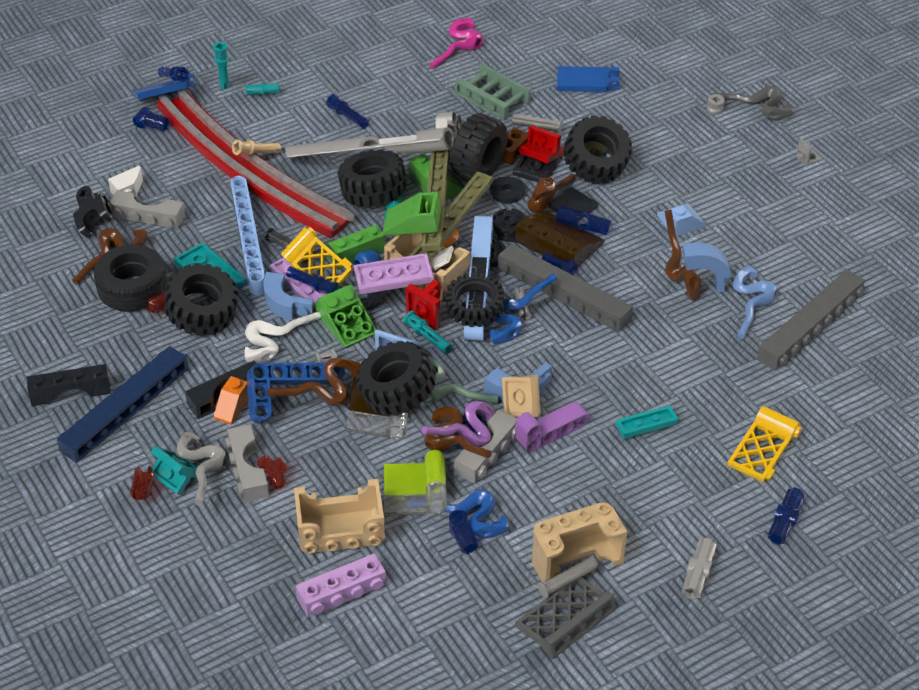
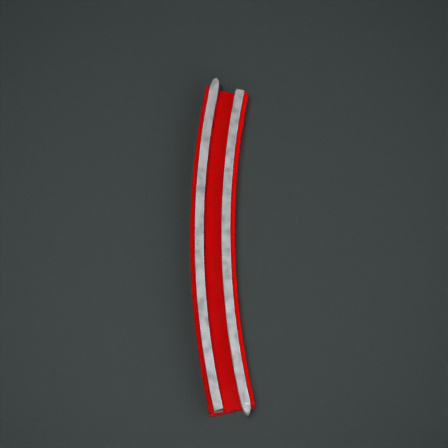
(261, 177)

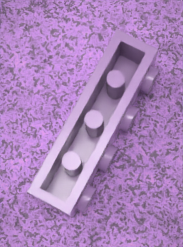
(340, 585)

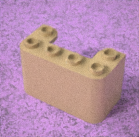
(404, 244)
(340, 520)
(576, 536)

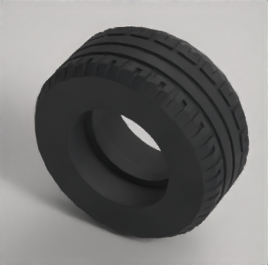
(126, 262)

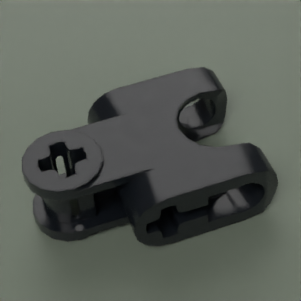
(91, 208)

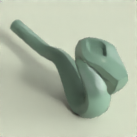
(441, 391)

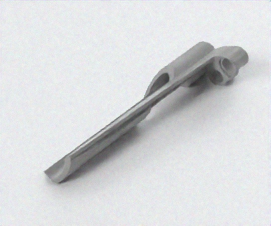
(424, 141)

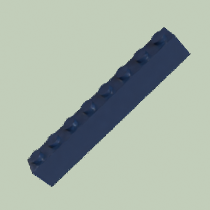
(122, 404)

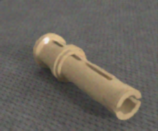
(250, 147)

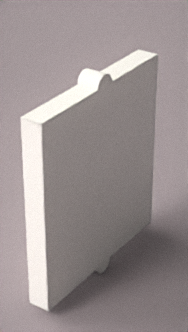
(441, 258)

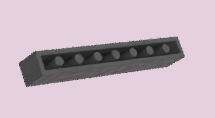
(567, 288)
(810, 320)

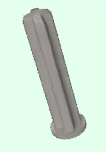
(539, 122)
(567, 577)

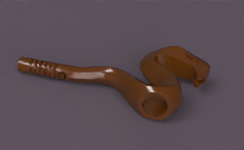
(545, 191)
(104, 239)
(673, 266)
(341, 393)
(442, 443)

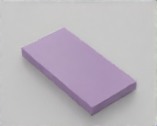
(393, 273)

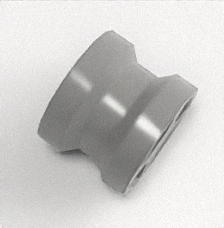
(715, 104)

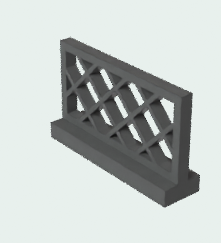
(577, 624)

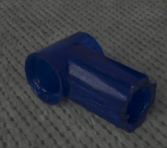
(146, 117)
(568, 266)
(462, 532)

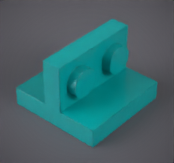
(172, 470)

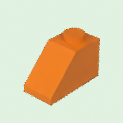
(231, 400)

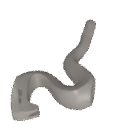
(213, 453)

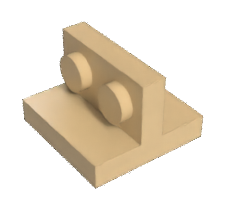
(521, 395)

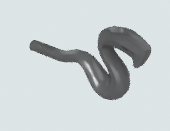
(768, 109)

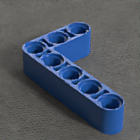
(287, 378)

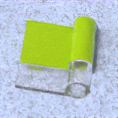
(416, 486)

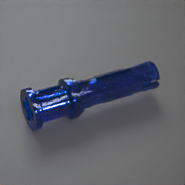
(173, 73)
(343, 108)
(320, 283)

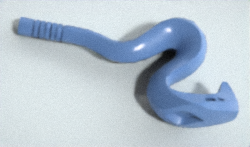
(767, 288)

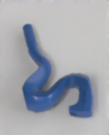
(512, 330)
(487, 502)

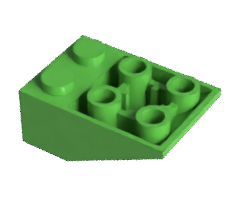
(414, 215)
(345, 316)

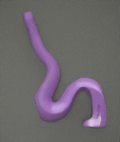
(482, 434)

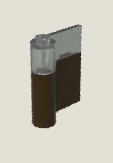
(366, 421)

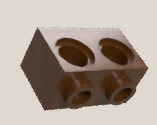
(515, 139)

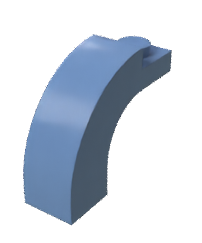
(708, 257)
(282, 303)
(493, 381)

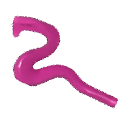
(472, 40)

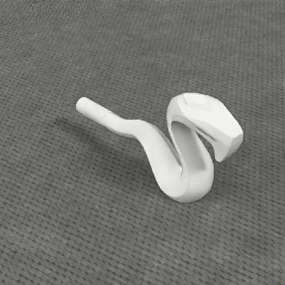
(270, 348)

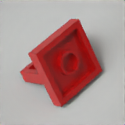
(542, 145)
(425, 302)

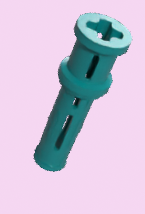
(221, 59)
(422, 328)

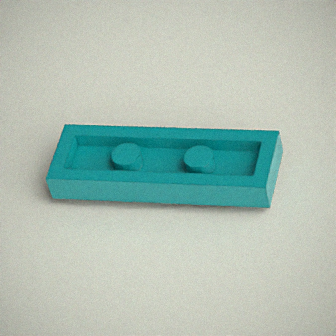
(646, 422)

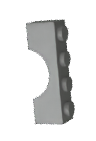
(166, 214)
(475, 466)
(251, 480)

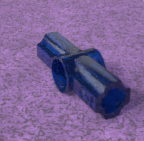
(594, 224)
(786, 516)

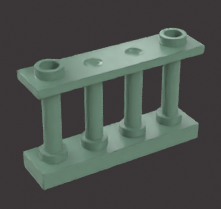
(491, 102)

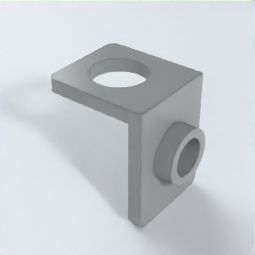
(804, 152)

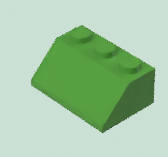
(419, 172)
(348, 246)

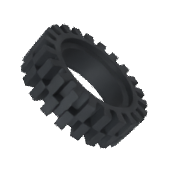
(473, 316)

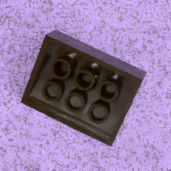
(544, 234)

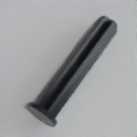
(272, 235)

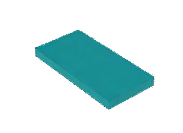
(203, 255)

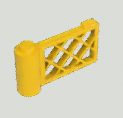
(302, 249)
(775, 426)

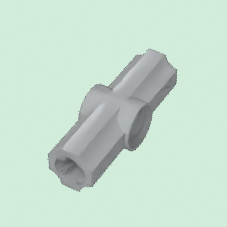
(699, 568)

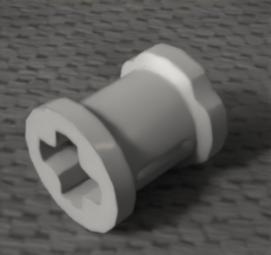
(324, 357)

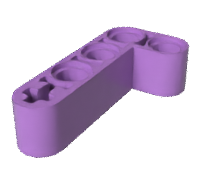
(537, 433)

